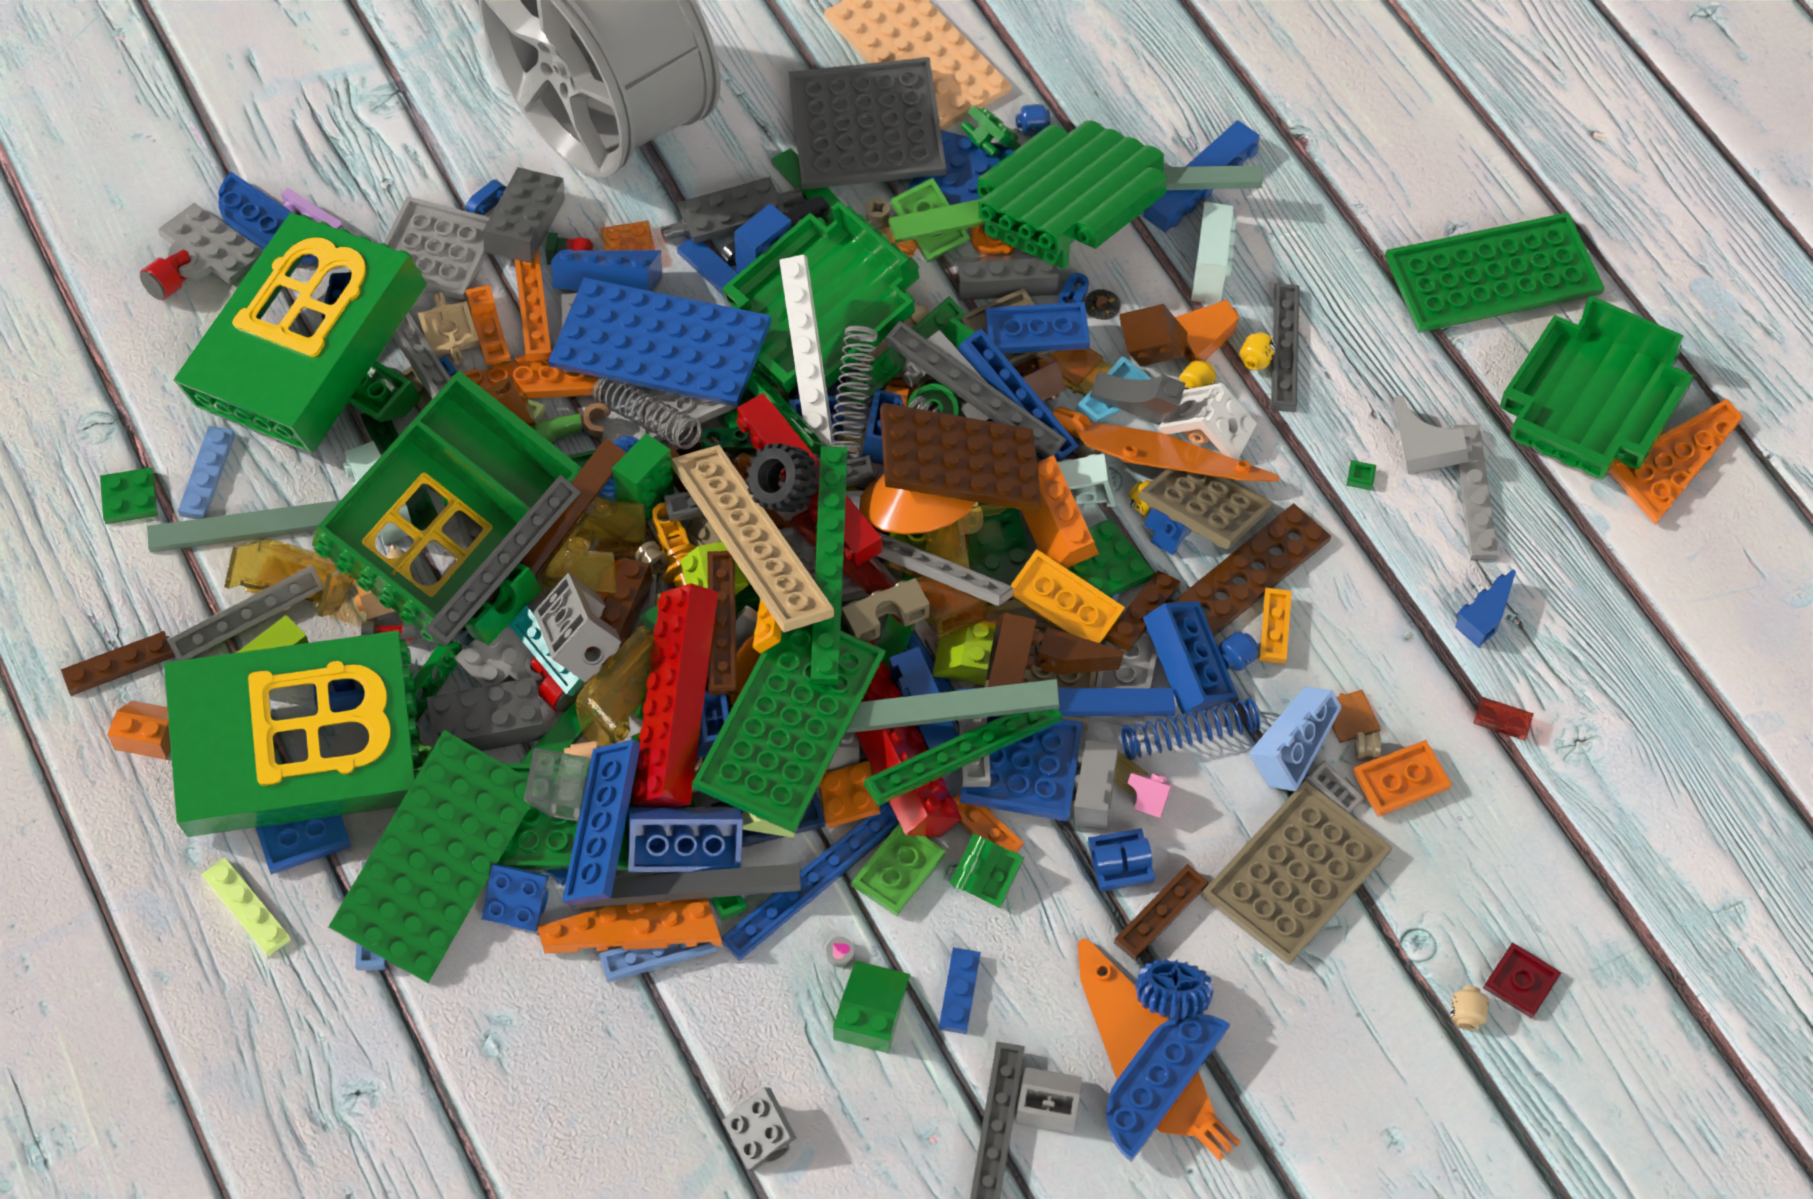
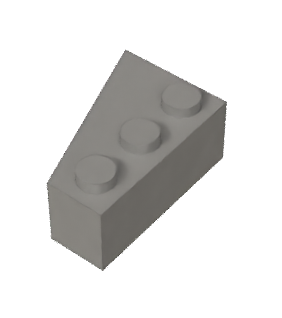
(1094, 784)

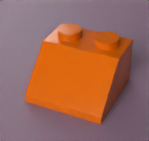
(141, 730)

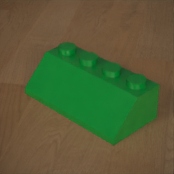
(385, 394)

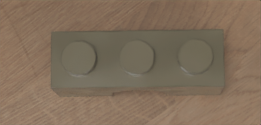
(903, 600)

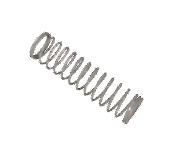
(866, 338)
(675, 439)

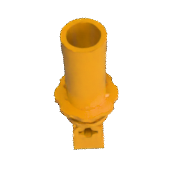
(673, 543)

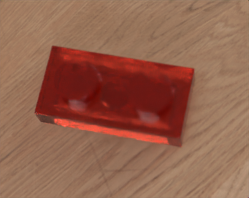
(1503, 718)

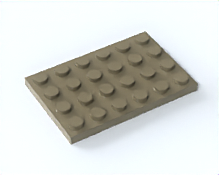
(1296, 872)

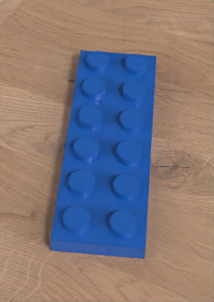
(601, 823)

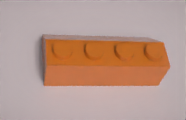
(1059, 523)

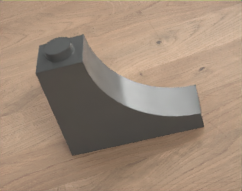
(1148, 399)

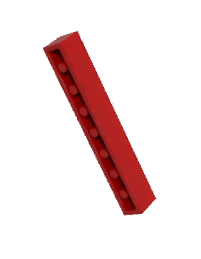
(768, 426)

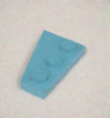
(1099, 411)

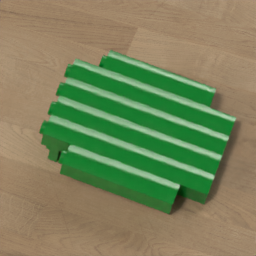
(1069, 190)
(854, 282)
(1597, 389)

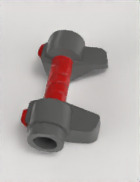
(406, 631)

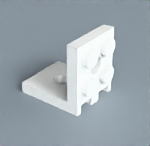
(1210, 410)

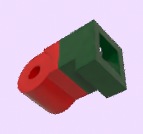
(557, 244)

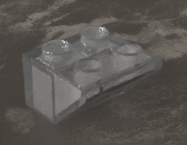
(557, 783)

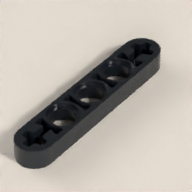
(816, 206)

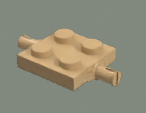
(449, 328)

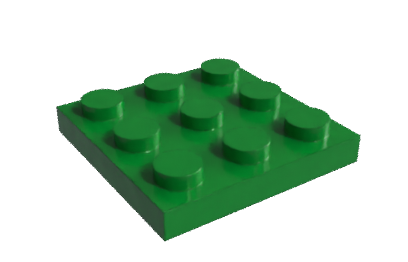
(1117, 564)

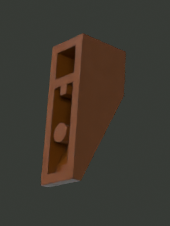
(1072, 654)

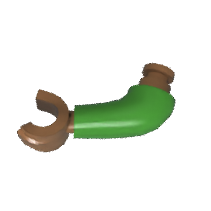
(564, 426)

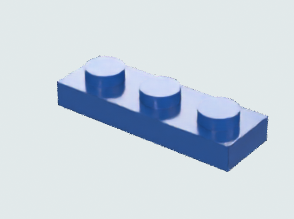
(959, 990)

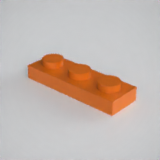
(985, 824)

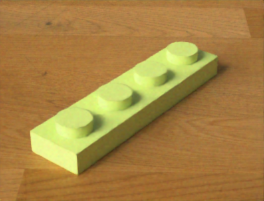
(246, 907)

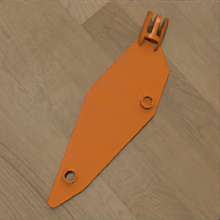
(1157, 449)
(1125, 1028)

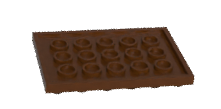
(959, 457)

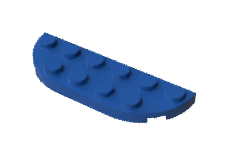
(252, 212)
(1158, 1078)

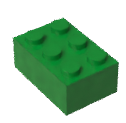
(644, 475)

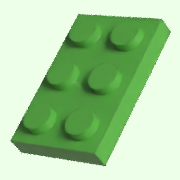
(927, 197)
(898, 869)

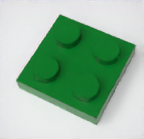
(128, 495)

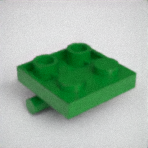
(989, 127)
(987, 870)

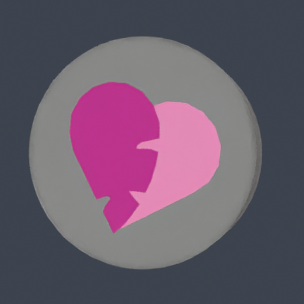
(840, 951)

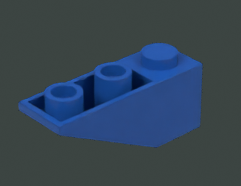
(1484, 615)

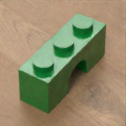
(515, 592)

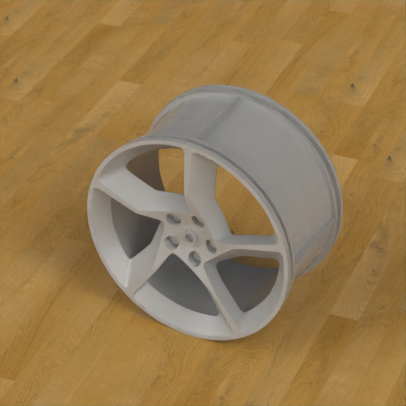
(603, 72)

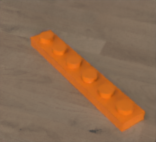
(533, 309)

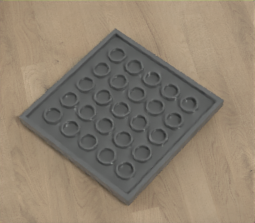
(866, 123)

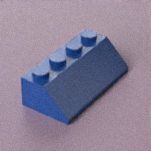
(1190, 656)
(683, 838)

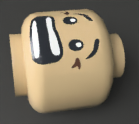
(1469, 1008)

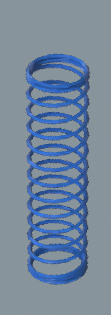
(1135, 747)

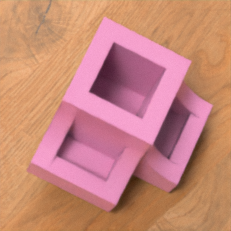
(1151, 792)

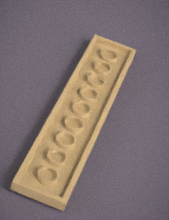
(752, 539)

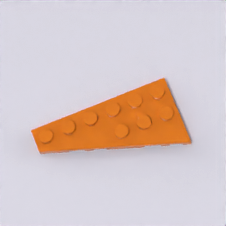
(536, 378)
(1676, 459)
(633, 927)

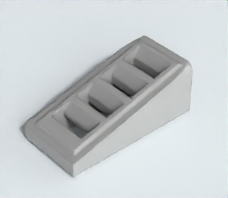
(1338, 782)

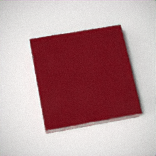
(1522, 980)

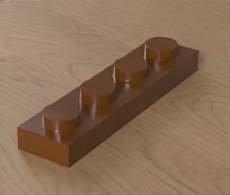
(1131, 623)
(117, 663)
(1161, 912)

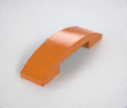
(487, 325)

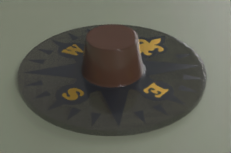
(1102, 304)

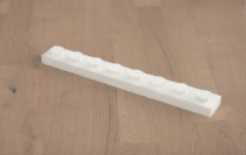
(806, 346)

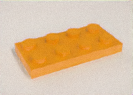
(1065, 599)

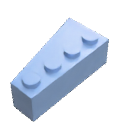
(1295, 738)

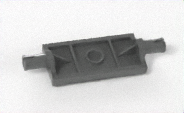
(727, 210)

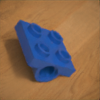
(1121, 859)
(515, 897)

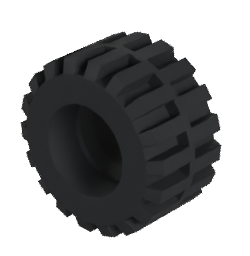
(765, 477)

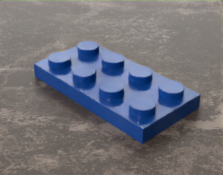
(1038, 327)

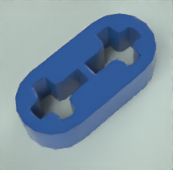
(486, 198)
(1068, 292)

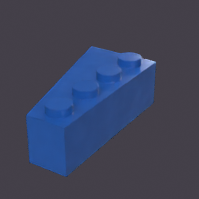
(623, 267)
(914, 678)

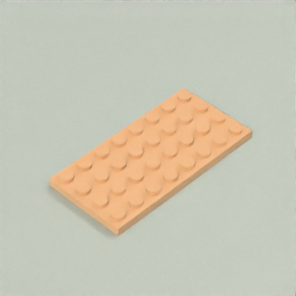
(918, 30)

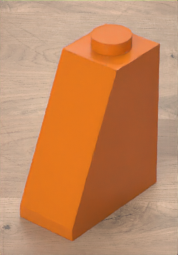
(1208, 329)

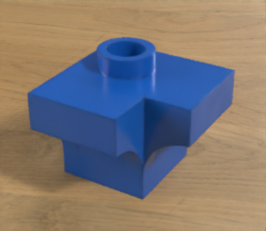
(1167, 533)

